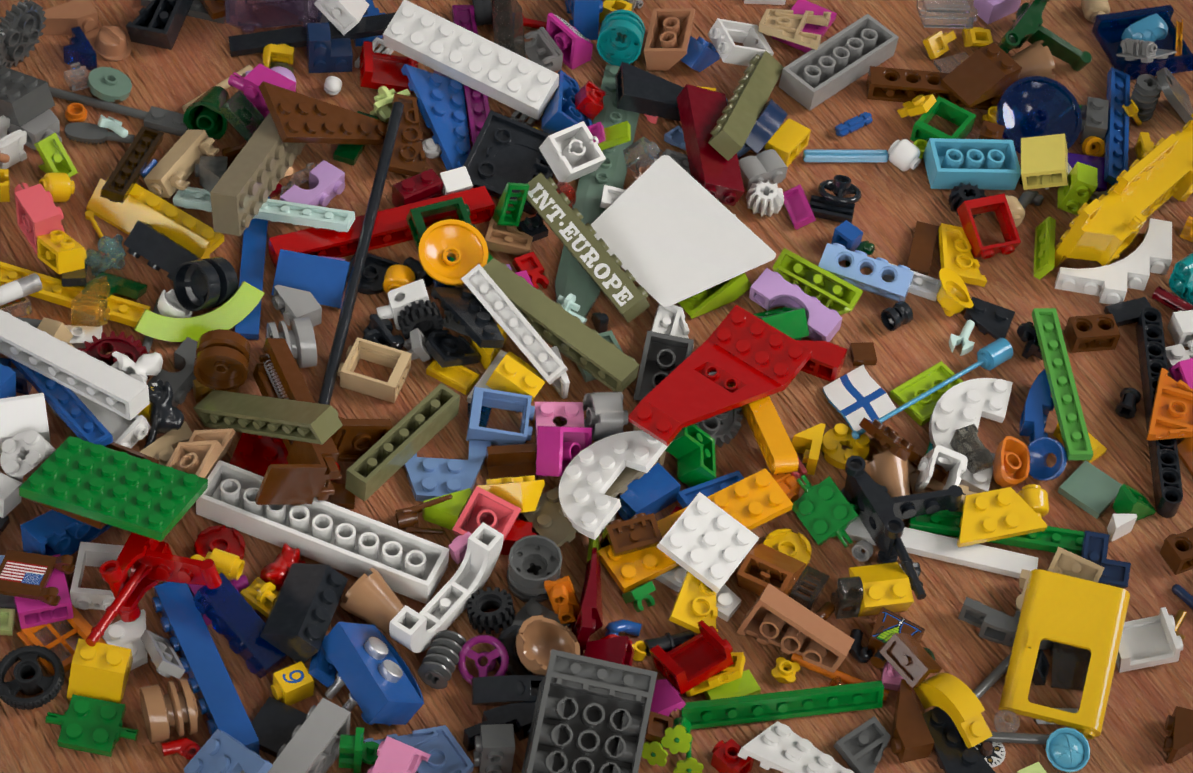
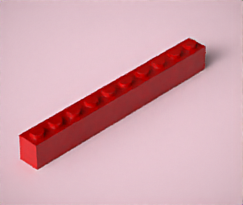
(389, 228)

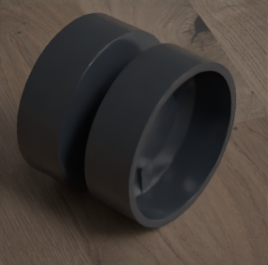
(205, 283)

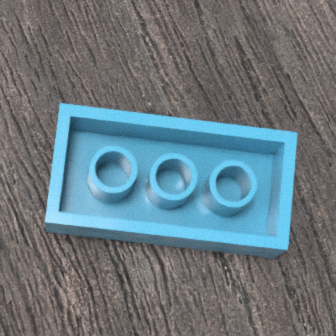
(982, 162)

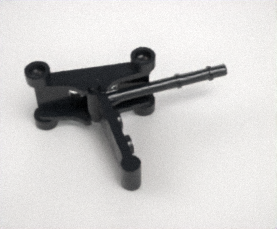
(884, 514)

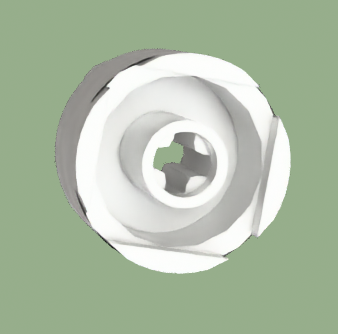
(24, 453)

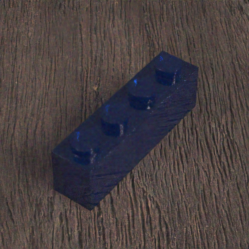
(239, 625)

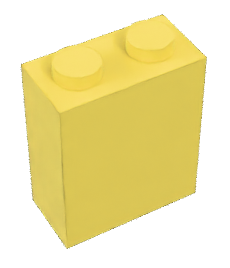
(1044, 161)

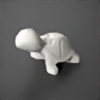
(145, 365)

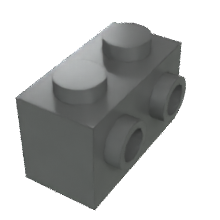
(1094, 118)
(494, 748)

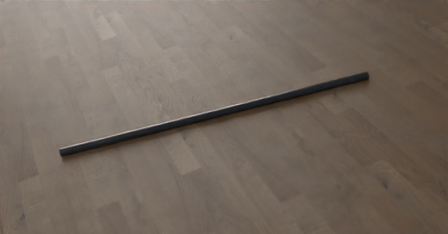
(360, 255)

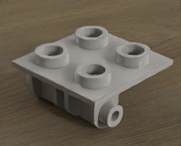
(1145, 50)

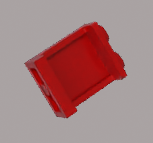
(383, 69)
(694, 659)

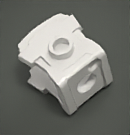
(12, 143)
(946, 458)

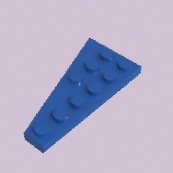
(444, 111)

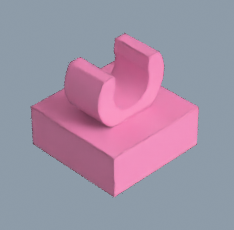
(890, 677)

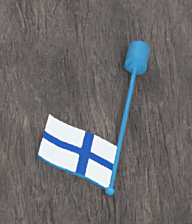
(860, 396)

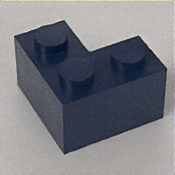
(327, 53)

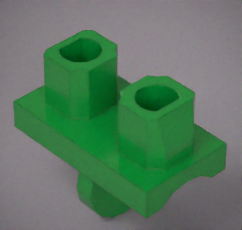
(354, 752)

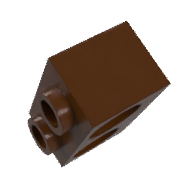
(1092, 333)
(1179, 551)

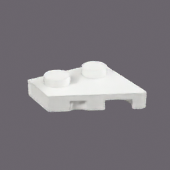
(671, 321)
(129, 636)

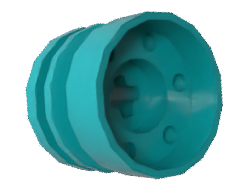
(621, 37)

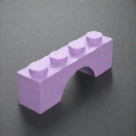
(773, 291)

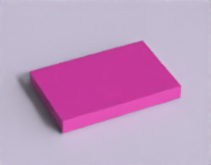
(800, 8)

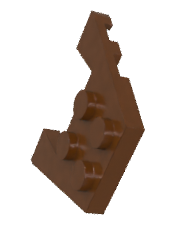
(898, 446)

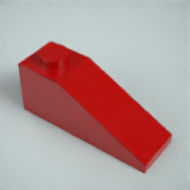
(826, 359)

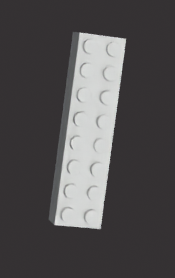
(471, 59)

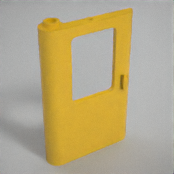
(1076, 615)

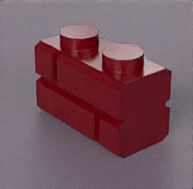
(417, 188)

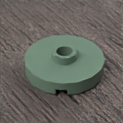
(109, 84)

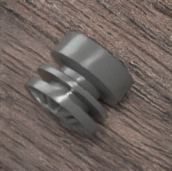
(530, 564)

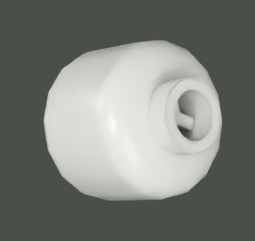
(904, 155)

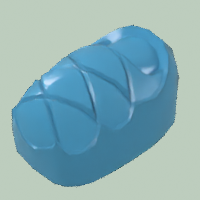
(1147, 29)

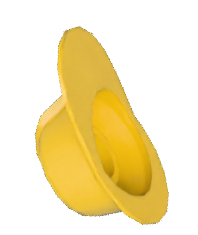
(953, 293)

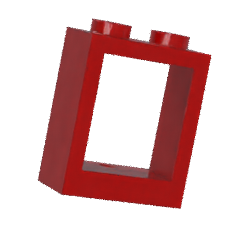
(1006, 222)

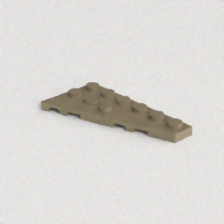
(549, 518)

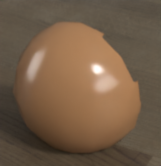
(537, 639)

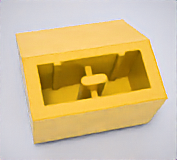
(519, 491)

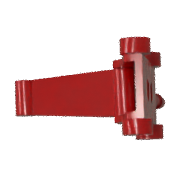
(149, 564)

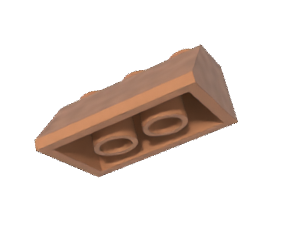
(668, 37)

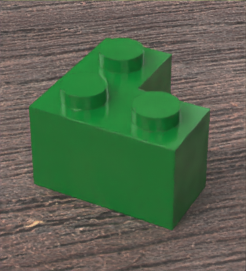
(694, 455)

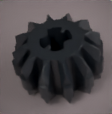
(963, 193)

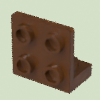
(632, 534)

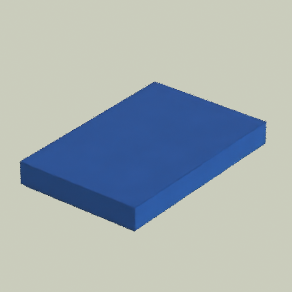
(316, 274)

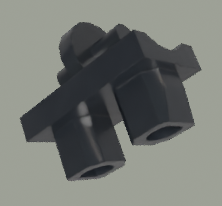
(380, 332)
(1028, 334)

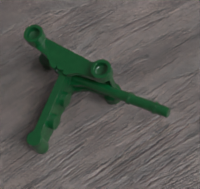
(1029, 28)

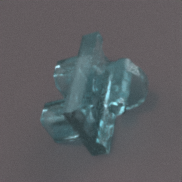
(109, 255)

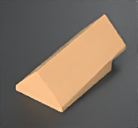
(201, 451)

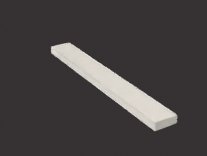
(946, 550)

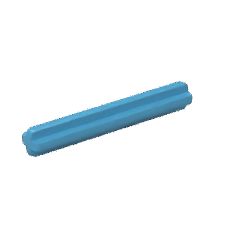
(845, 156)

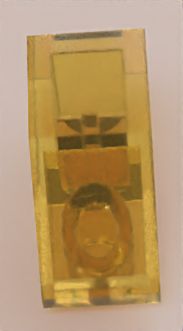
(90, 305)

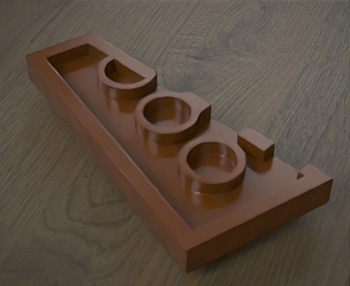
(408, 153)

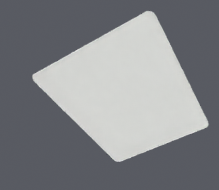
(677, 235)

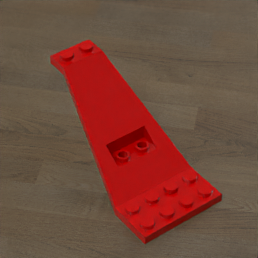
(741, 353)

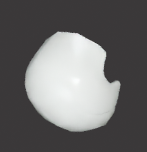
(170, 306)

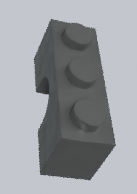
(183, 380)

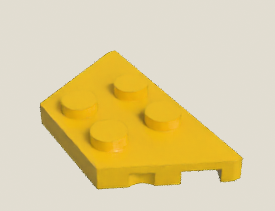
(996, 516)

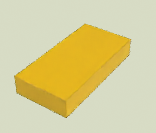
(456, 376)

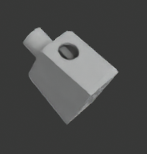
(39, 128)

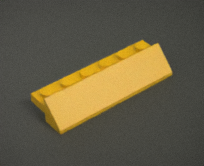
(159, 214)

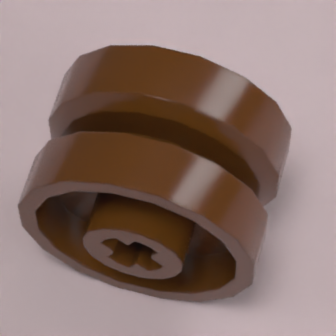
(222, 359)

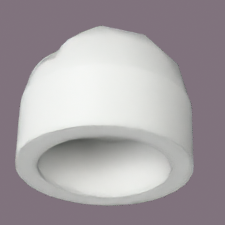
(332, 85)

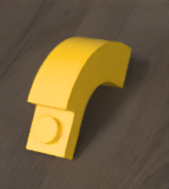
(959, 703)

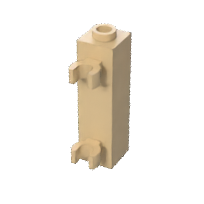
(179, 163)

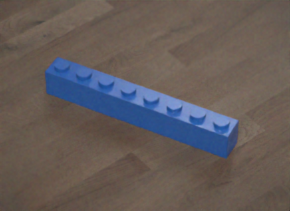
(203, 663)

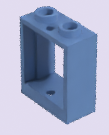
(505, 401)

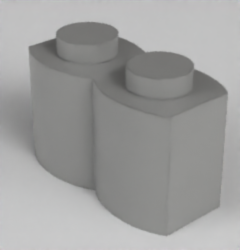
(762, 167)

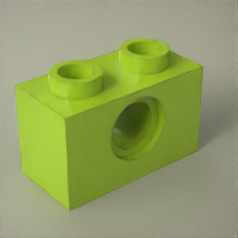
(1080, 187)

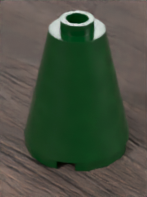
(204, 113)

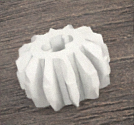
(765, 198)

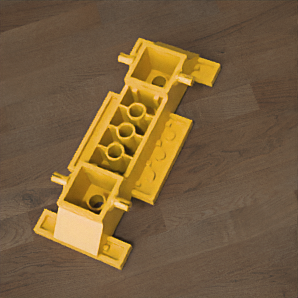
(1115, 219)

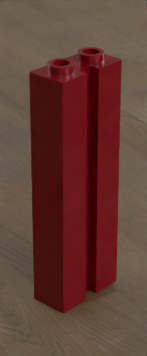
(698, 115)

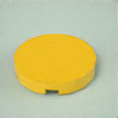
(790, 544)

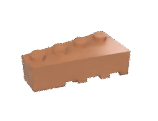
(795, 629)

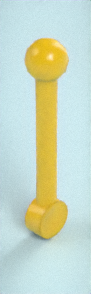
(89, 215)

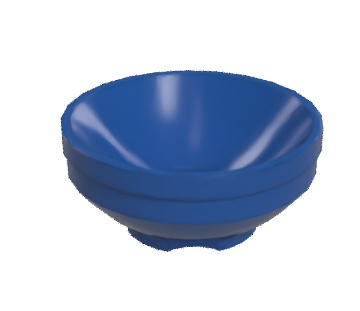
(1039, 450)

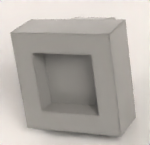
(416, 345)

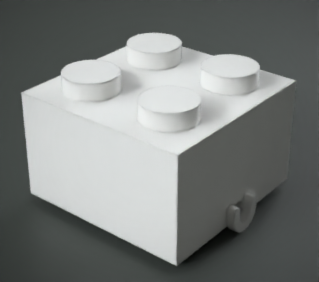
(572, 152)

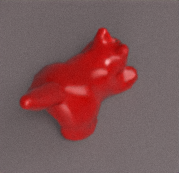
(277, 571)

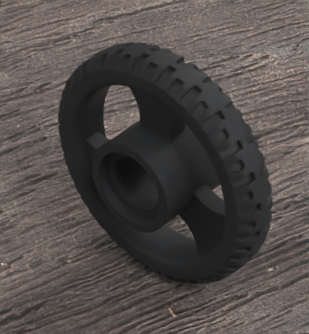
(34, 685)

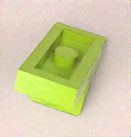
(54, 156)

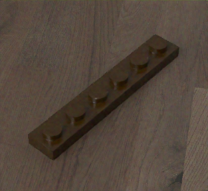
(132, 165)

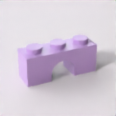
(324, 184)

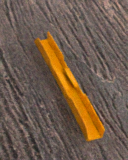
(1178, 38)

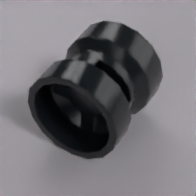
(894, 317)

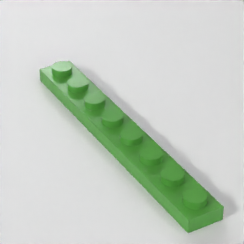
(1062, 384)

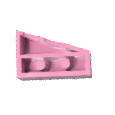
(397, 757)

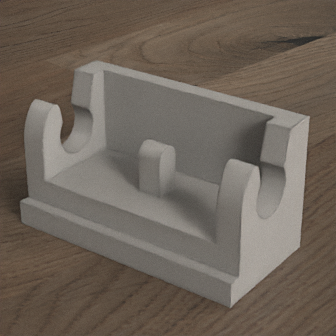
(543, 50)

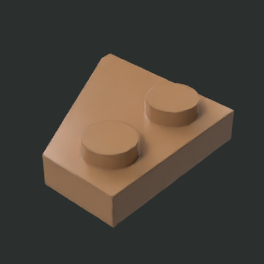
(507, 239)

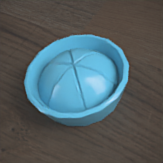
(1067, 749)

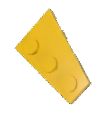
(956, 255)
(694, 604)

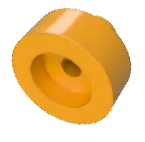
(1093, 146)

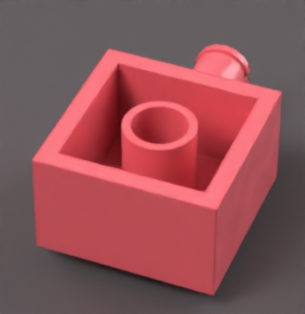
(36, 212)

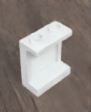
(343, 13)
(1149, 642)

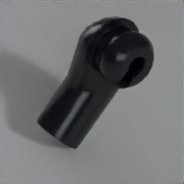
(857, 650)

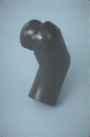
(1031, 197)

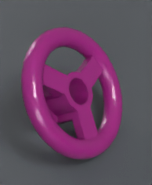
(491, 656)

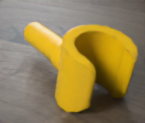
(1132, 111)

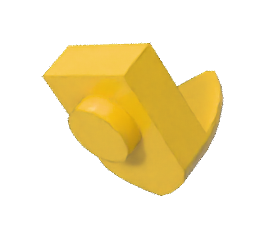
(278, 53)

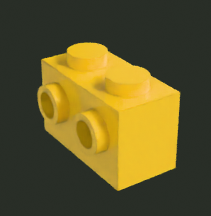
(61, 252)

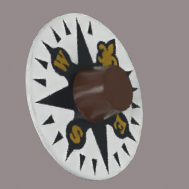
(992, 752)

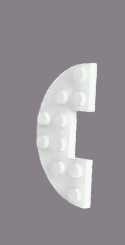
(965, 406)
(595, 470)

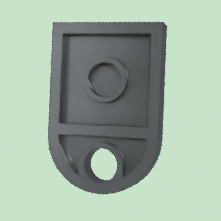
(1175, 94)

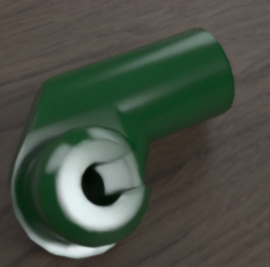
(865, 247)

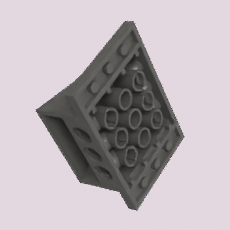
(589, 716)

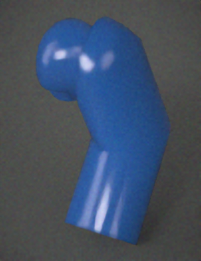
(623, 626)

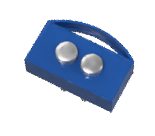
(373, 674)

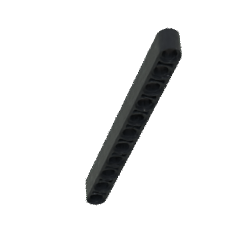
(1163, 453)

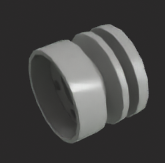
(299, 339)

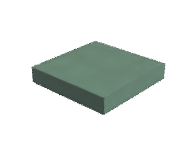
(1090, 489)

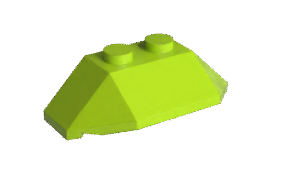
(817, 282)

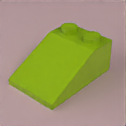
(716, 296)

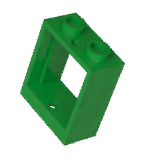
(951, 113)

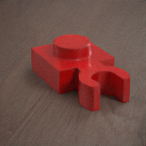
(533, 267)

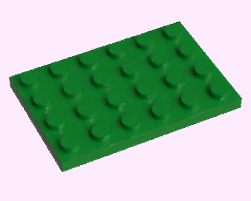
(114, 488)

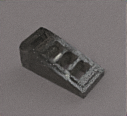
(809, 602)

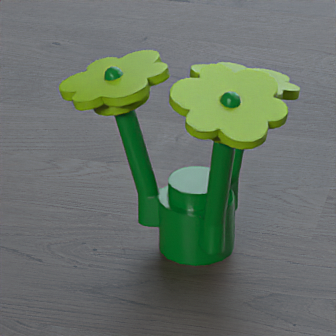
(677, 740)

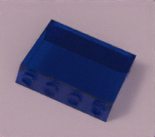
(1110, 27)

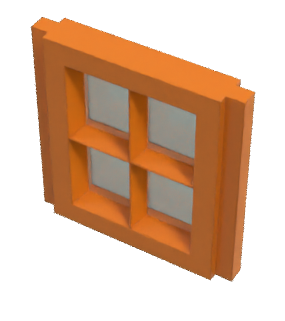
(59, 637)

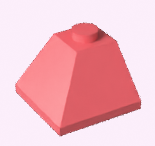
(488, 509)

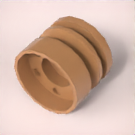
(168, 710)

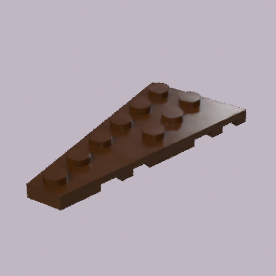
(315, 121)

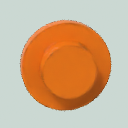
(75, 113)

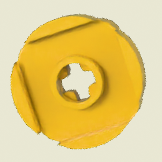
(839, 436)

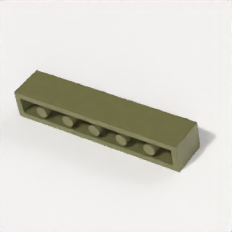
(402, 442)

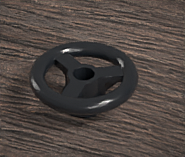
(840, 186)

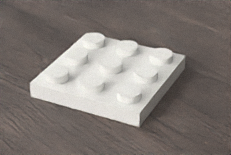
(707, 542)

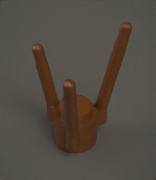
(408, 517)

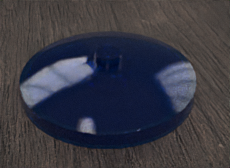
(1038, 108)

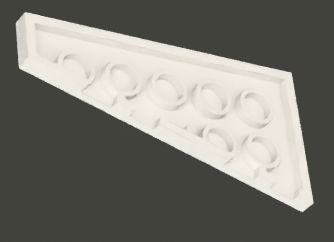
(789, 753)

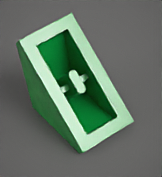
(1132, 502)

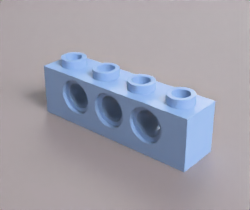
(873, 283)

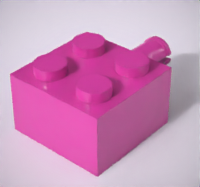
(250, 85)

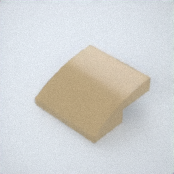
(1075, 566)

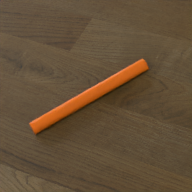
(847, 679)

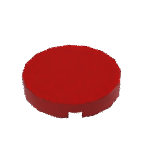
(222, 539)

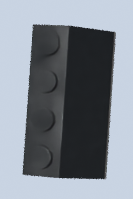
(303, 610)

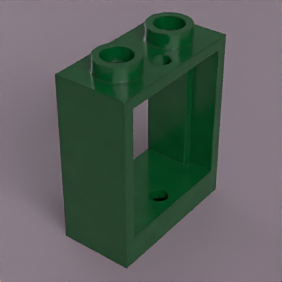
(416, 215)

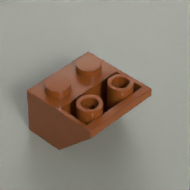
(769, 566)

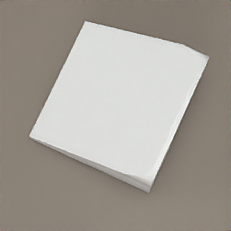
(1120, 525)

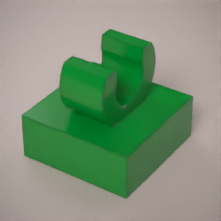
(640, 593)

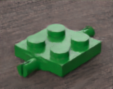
(824, 511)
(92, 725)

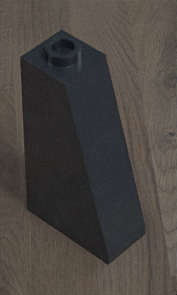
(646, 93)

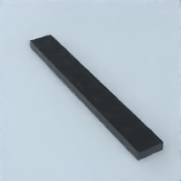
(297, 36)

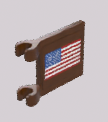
(28, 574)

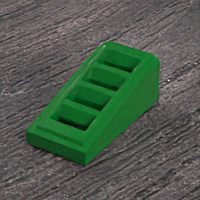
(512, 218)

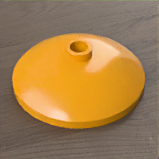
(454, 240)

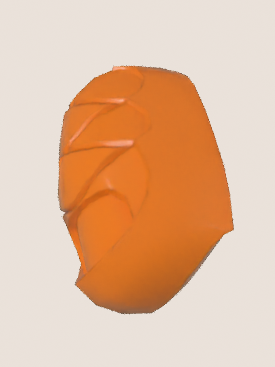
(1011, 462)

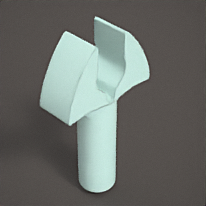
(113, 124)
(963, 338)

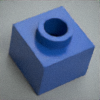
(847, 235)

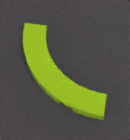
(223, 317)

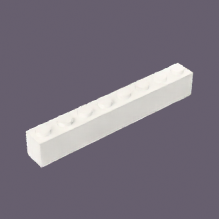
(72, 367)

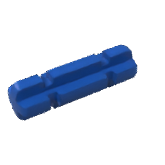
(853, 124)

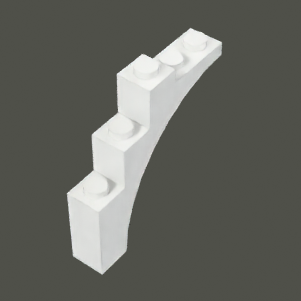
(1132, 272)

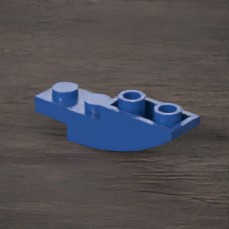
(1036, 409)

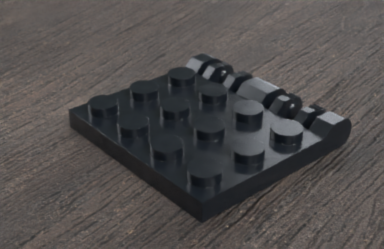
(505, 154)

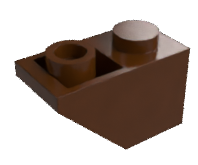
(1180, 734)

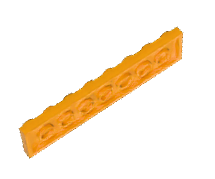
(748, 501)

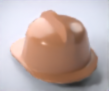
(110, 43)

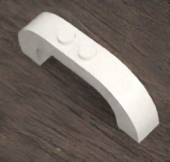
(419, 629)

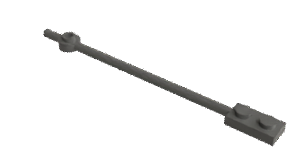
(155, 119)

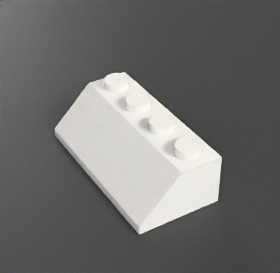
(23, 414)

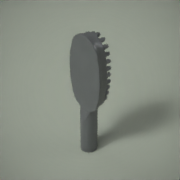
(93, 133)

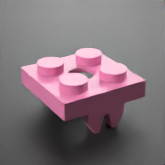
(547, 411)

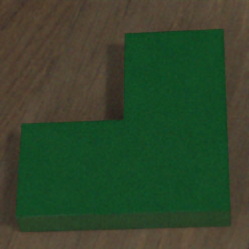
(123, 286)

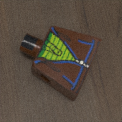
(884, 629)

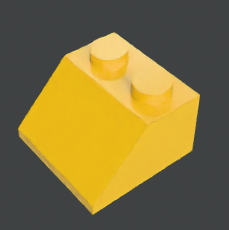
(516, 377)
(884, 587)
(99, 671)

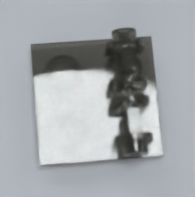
(1069, 666)

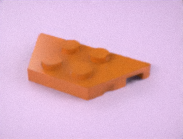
(1171, 410)

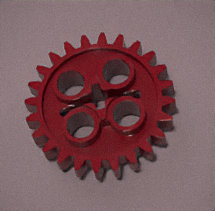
(121, 344)

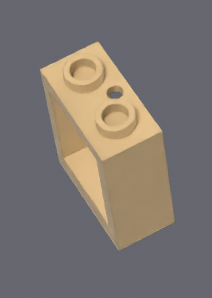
(378, 354)

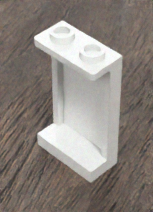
(124, 431)

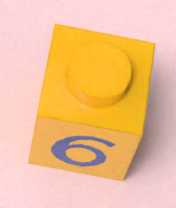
(292, 684)

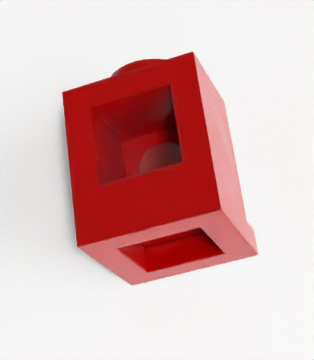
(590, 100)
(726, 759)

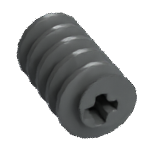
(1146, 96)
(441, 659)

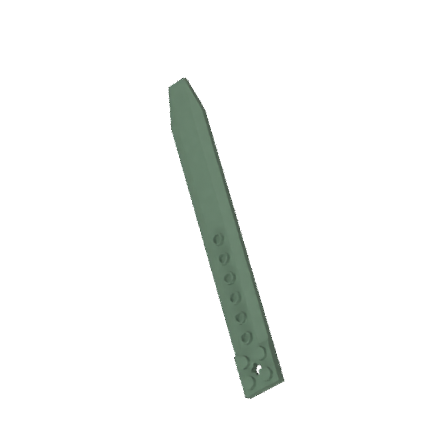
(612, 172)

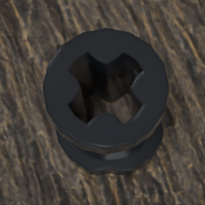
(1129, 399)

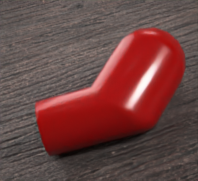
(182, 746)

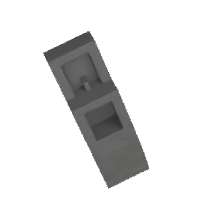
(994, 624)

